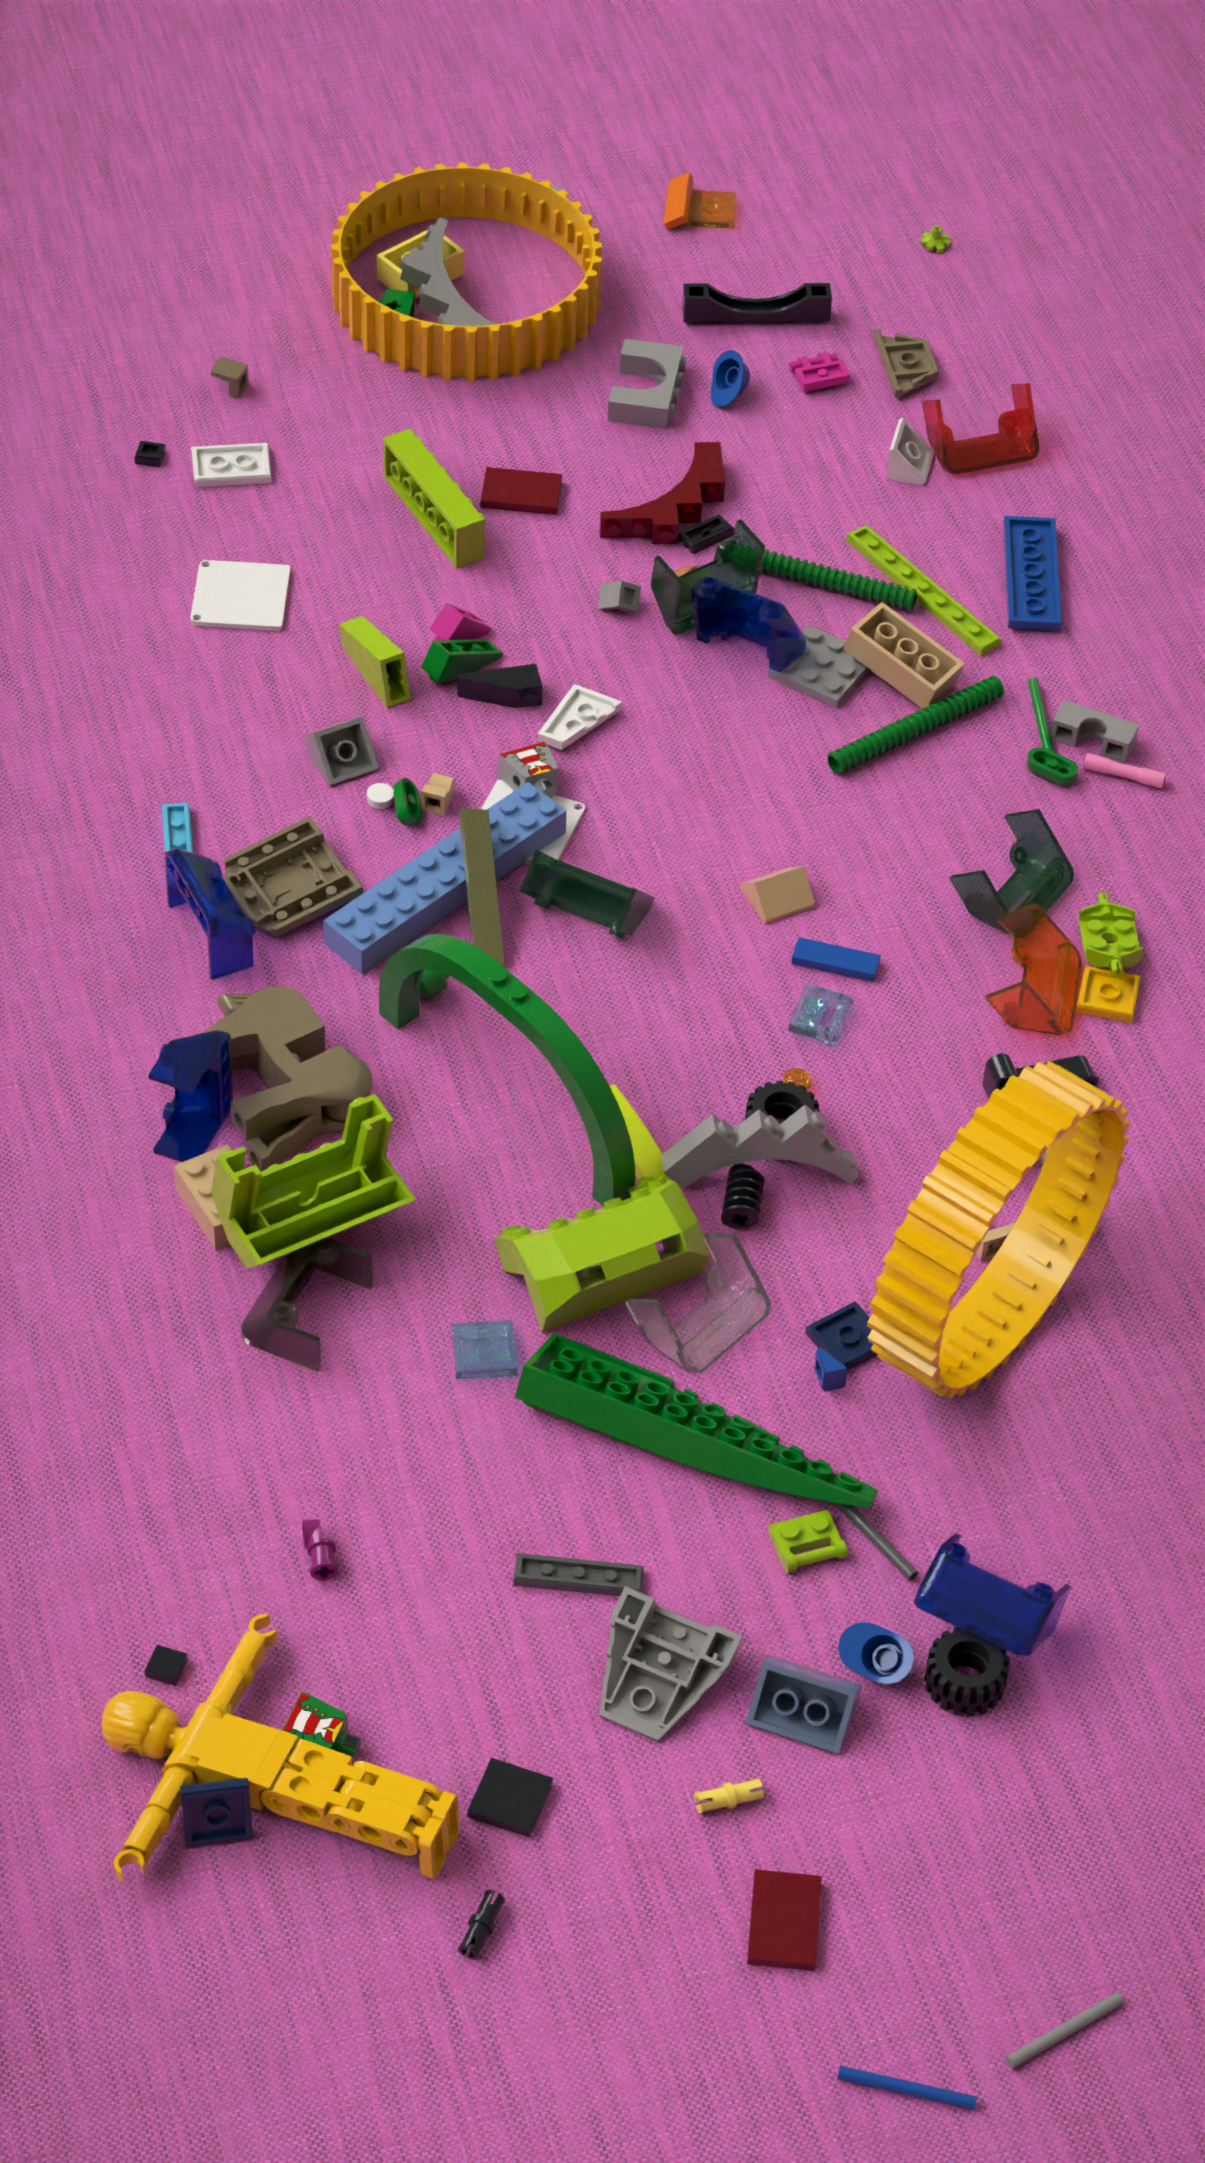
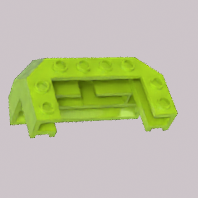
(313, 1192)
(617, 1237)

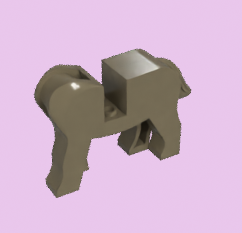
(304, 1083)

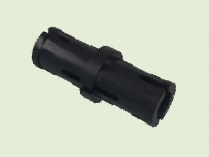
(481, 1924)

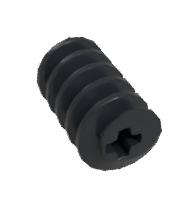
(742, 1196)

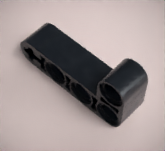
(1000, 1069)

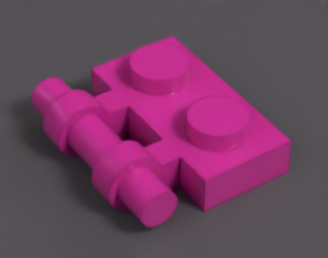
(819, 371)

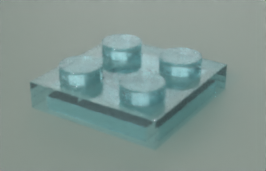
(484, 1349)

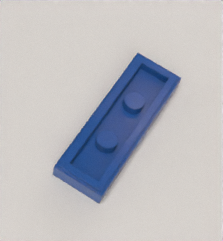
(836, 959)

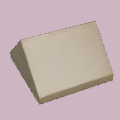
(780, 893)

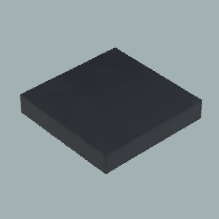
(510, 1797)

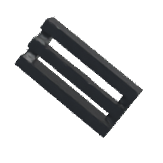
(709, 536)

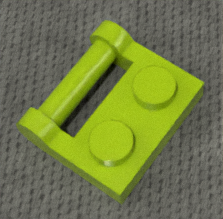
(804, 1534)

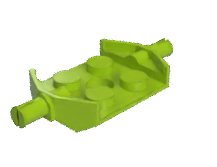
(1113, 924)

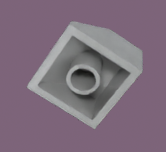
(342, 750)

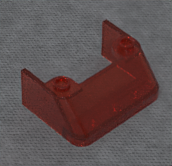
(1013, 444)

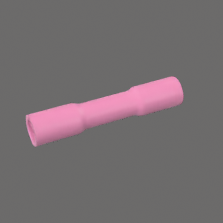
(1141, 775)

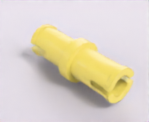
(728, 1795)

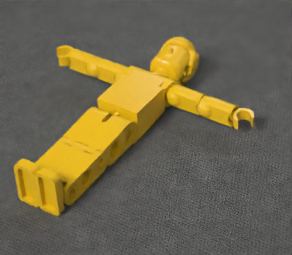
(281, 1770)

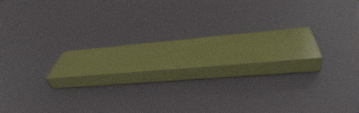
(481, 882)

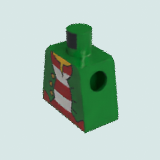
(321, 1725)

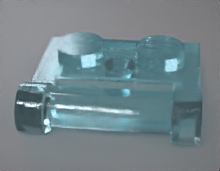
(812, 1010)

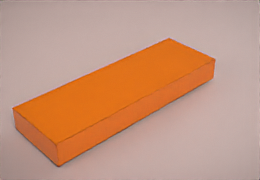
(678, 201)

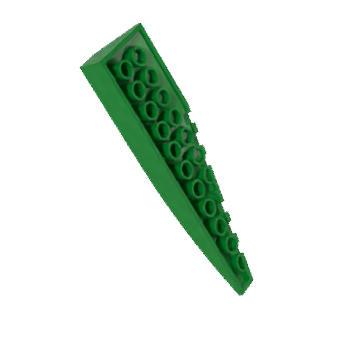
(654, 1415)

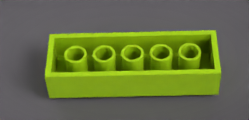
(434, 498)

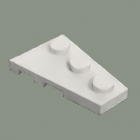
(577, 715)

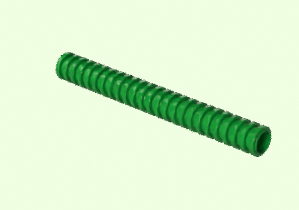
(838, 580)
(915, 724)

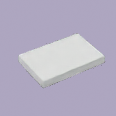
(231, 465)

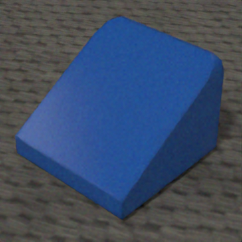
(829, 1371)

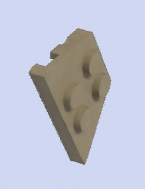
(905, 361)

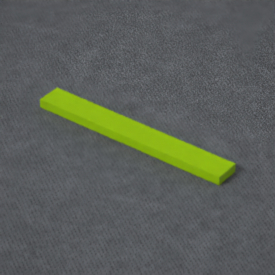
(929, 594)

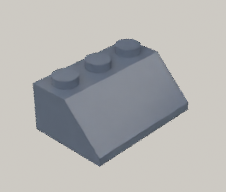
(803, 1704)

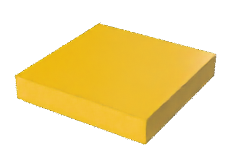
(1106, 996)

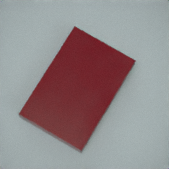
(521, 490)
(784, 1920)

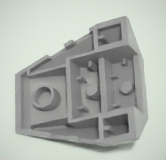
(659, 1664)

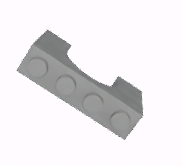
(654, 405)

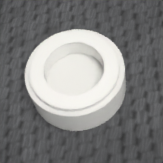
(380, 796)

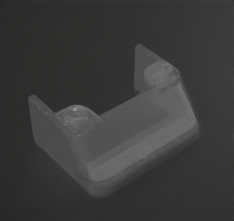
(717, 1323)

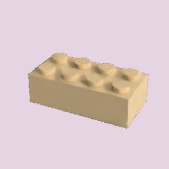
(903, 656)

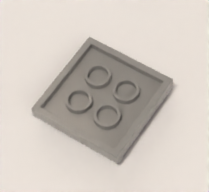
(823, 669)

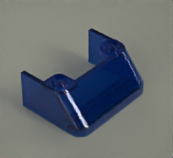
(200, 884)
(203, 1086)
(987, 1603)

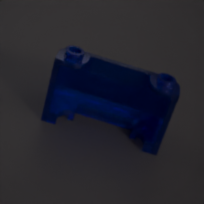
(730, 610)

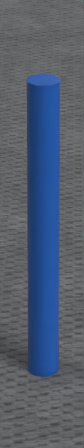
(907, 2087)

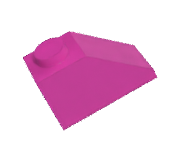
(458, 624)

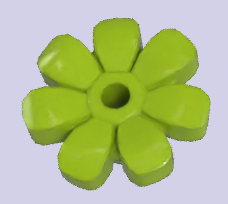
(935, 240)

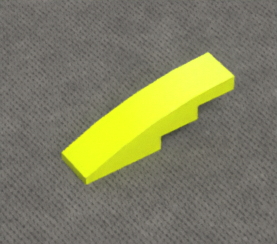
(646, 1152)

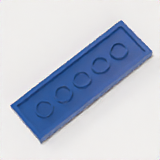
(1032, 573)

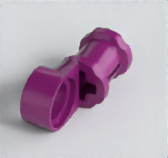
(320, 1550)

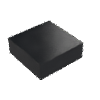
(150, 453)
(166, 1665)

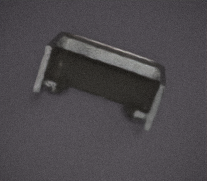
(273, 1317)

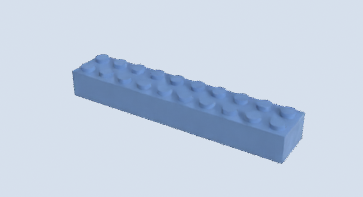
(436, 881)

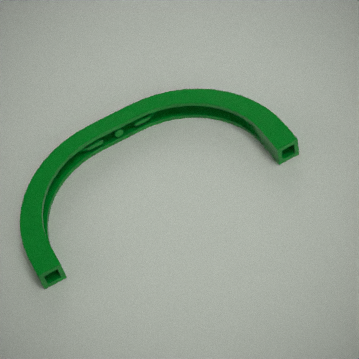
(539, 1023)

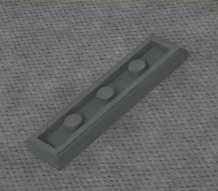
(576, 1574)

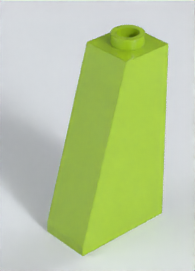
(377, 660)

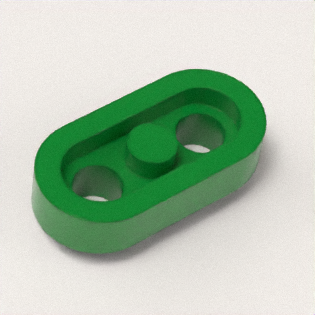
(1052, 766)
(407, 802)

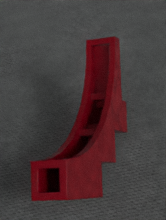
(681, 505)

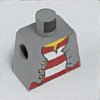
(531, 765)

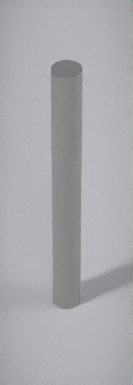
(1064, 2030)

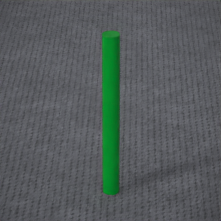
(1040, 714)

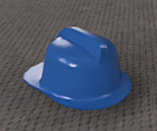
(729, 378)
(876, 1653)

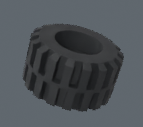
(780, 1100)
(963, 1692)

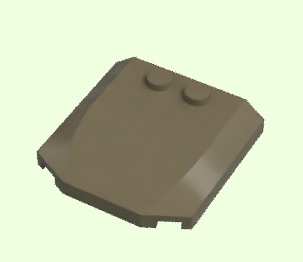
(289, 878)

